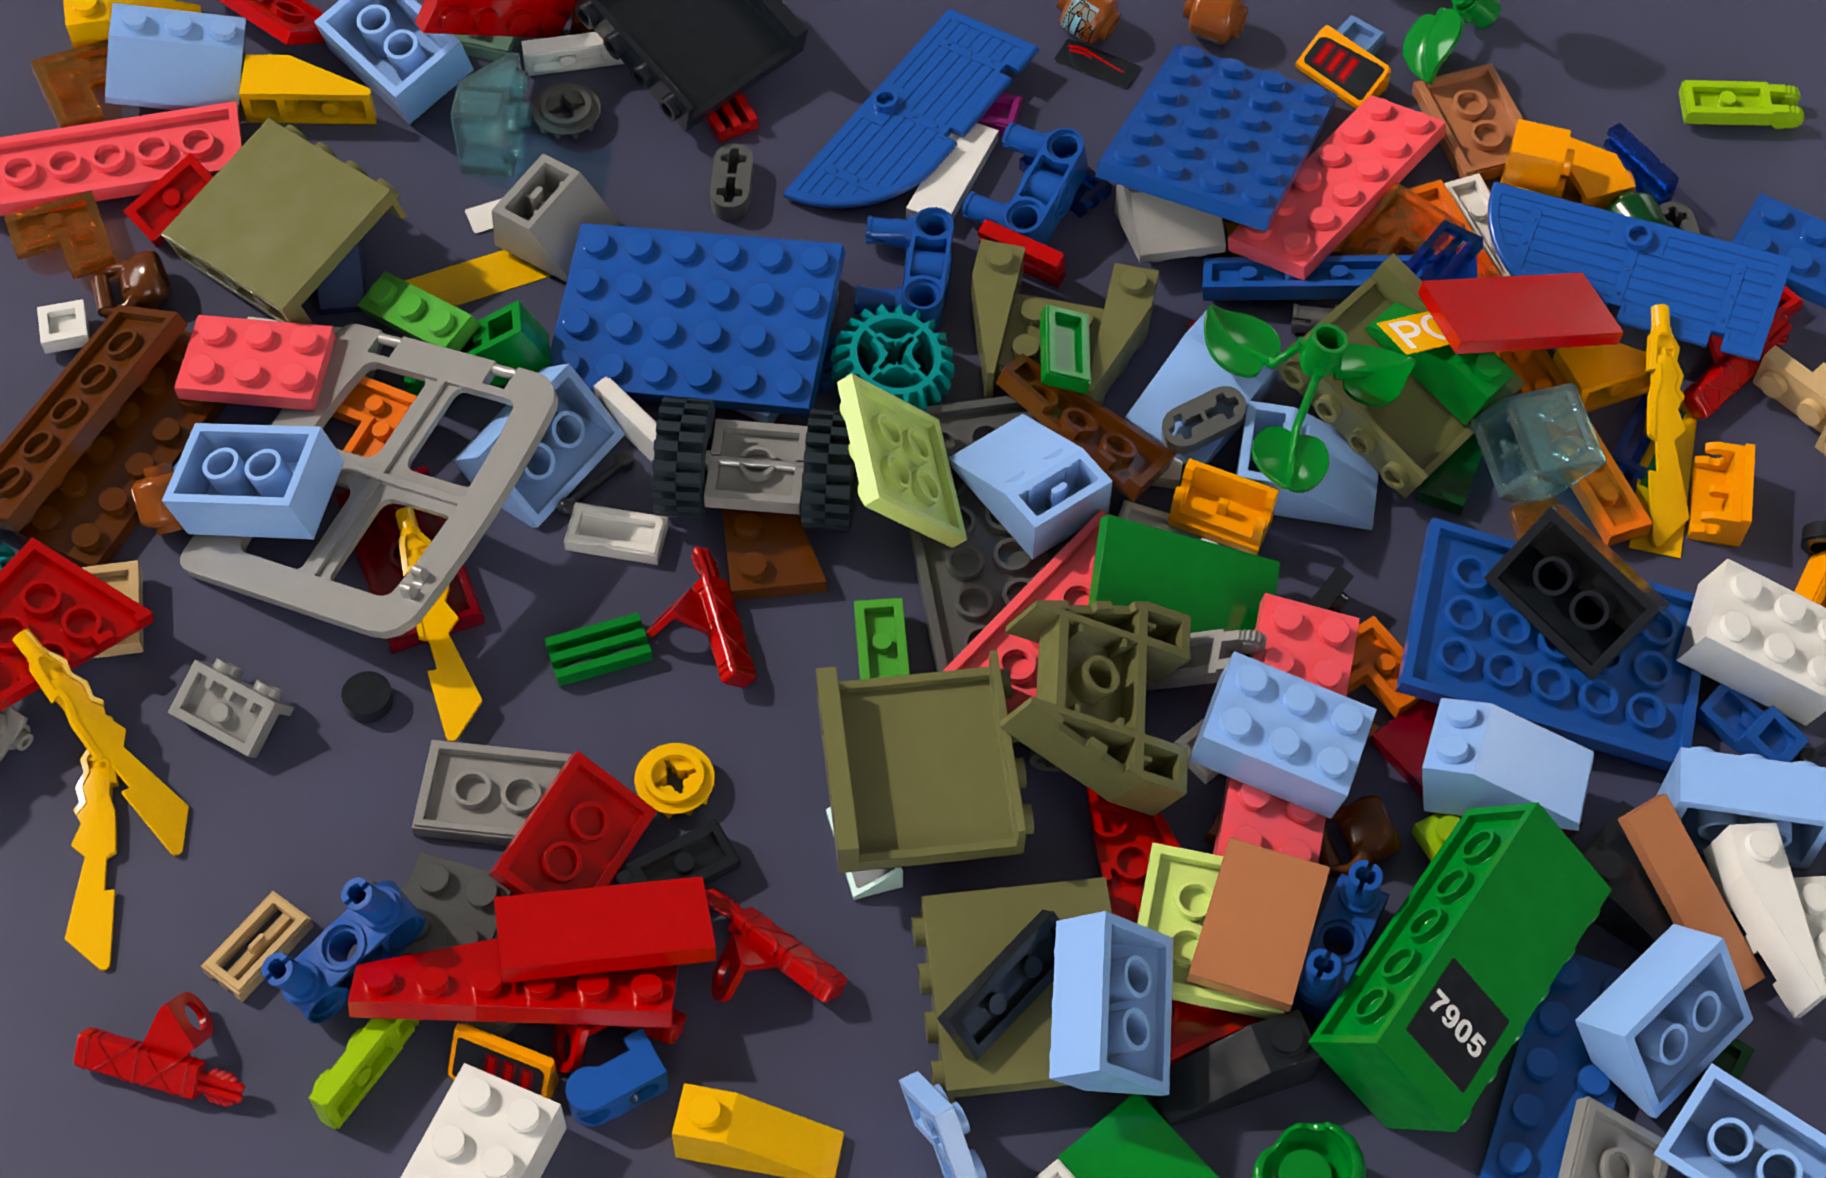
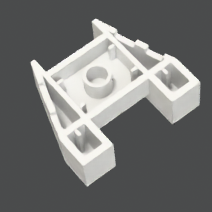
(1777, 911)

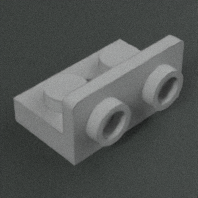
(229, 707)

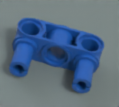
(1045, 187)
(926, 269)
(1347, 919)
(321, 976)

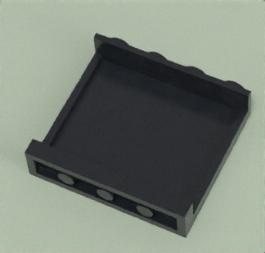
(696, 51)

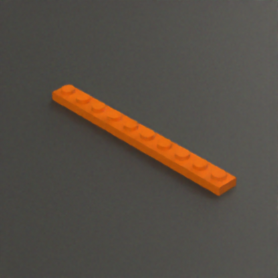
(1605, 491)

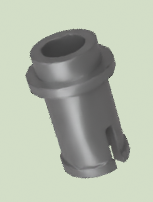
(1315, 315)

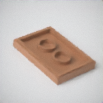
(1477, 118)
(1258, 924)

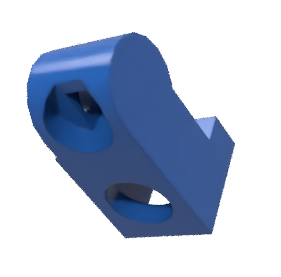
(617, 1085)

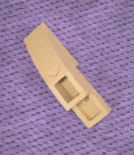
(1796, 389)

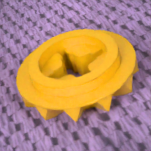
(684, 762)

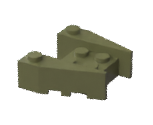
(1010, 321)
(1094, 697)

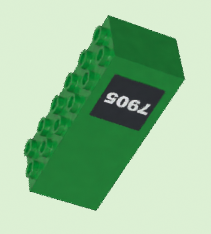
(1461, 968)

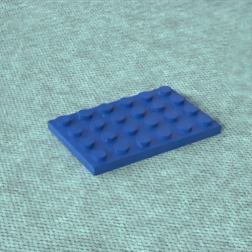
(1218, 137)
(700, 316)
(1481, 649)

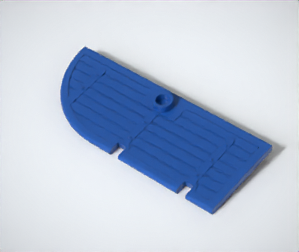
(907, 120)
(1640, 263)

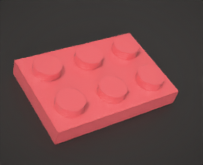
(255, 362)

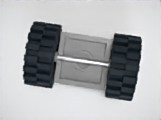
(752, 465)

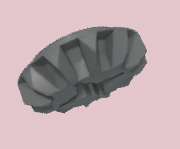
(577, 98)

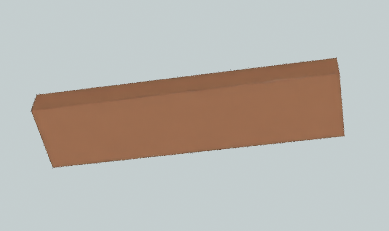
(1685, 881)

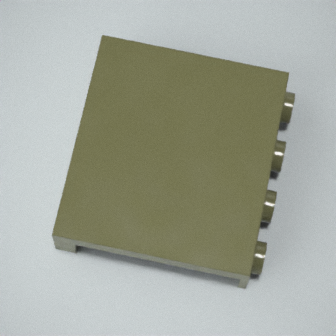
(279, 219)
(1413, 432)
(922, 768)
(959, 941)

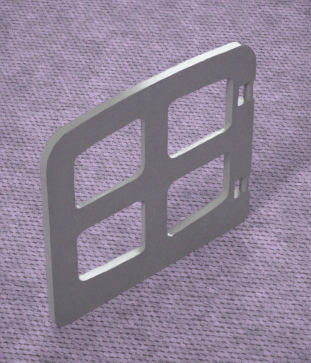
(389, 480)

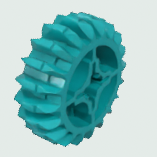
(889, 340)

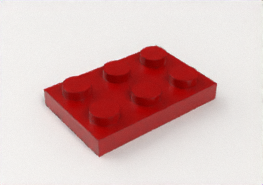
(574, 833)

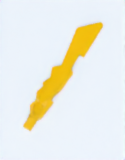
(1664, 426)
(450, 682)
(105, 740)
(96, 840)

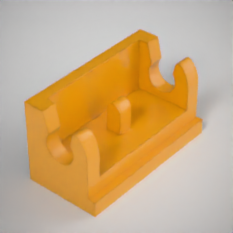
(1722, 494)
(1223, 507)

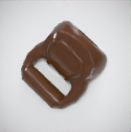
(141, 279)
(1367, 832)

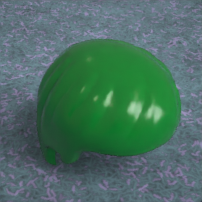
(1312, 1152)

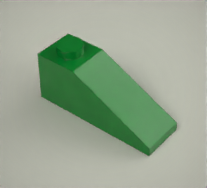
(509, 338)
(1458, 381)

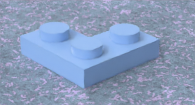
(943, 1126)

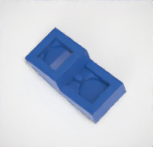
(1747, 728)

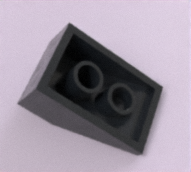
(1633, 906)

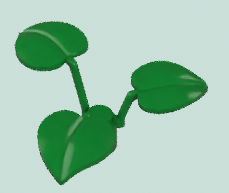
(1435, 36)
(1367, 374)

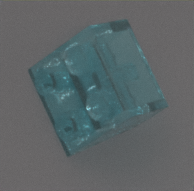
(491, 118)
(1538, 443)

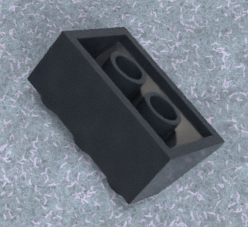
(1576, 590)

